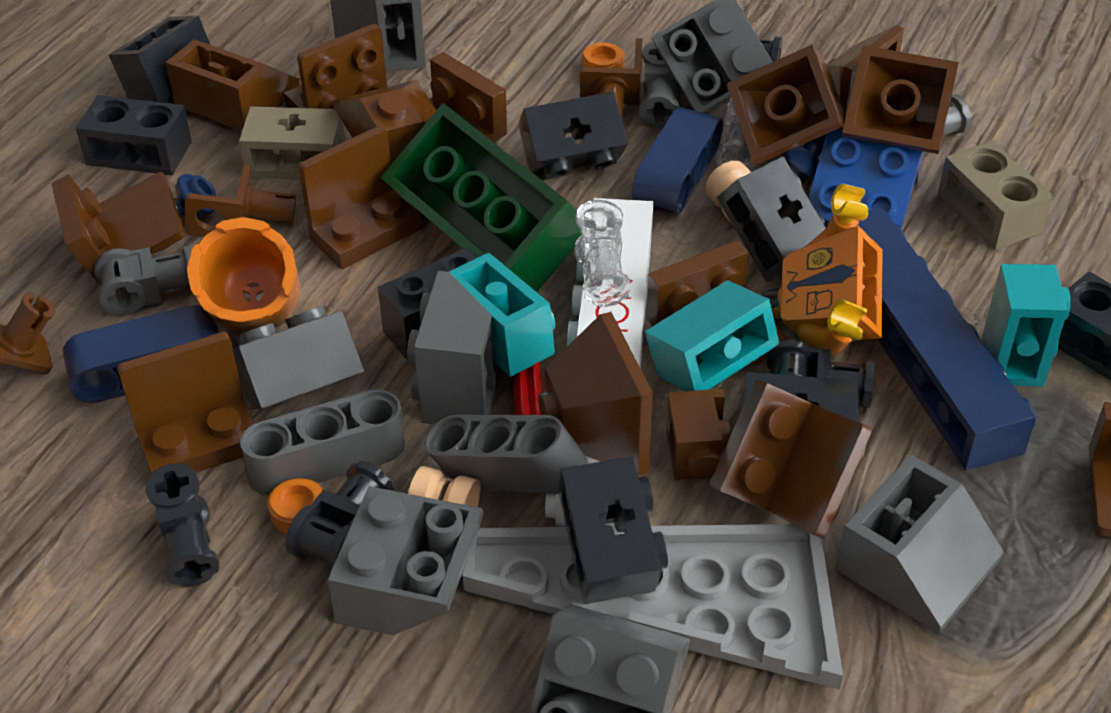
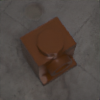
(696, 432)

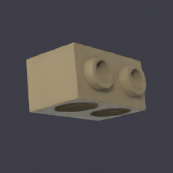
(994, 195)

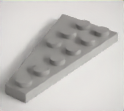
(729, 588)

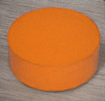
(603, 55)
(289, 499)

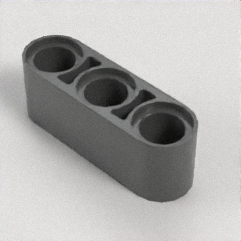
(323, 440)
(504, 451)

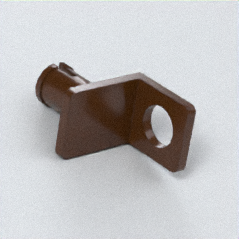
(622, 81)
(248, 204)
(21, 338)

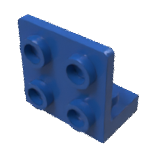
(880, 169)

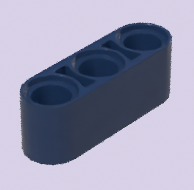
(678, 159)
(94, 355)

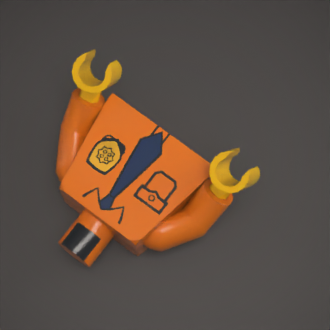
(833, 282)

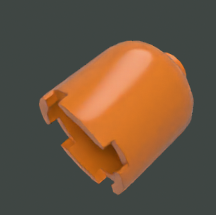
(232, 262)

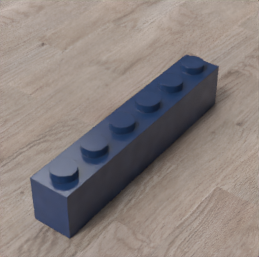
(944, 357)

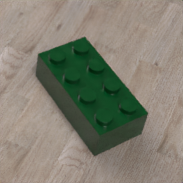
(485, 198)

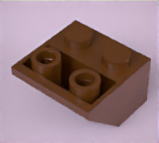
(224, 83)

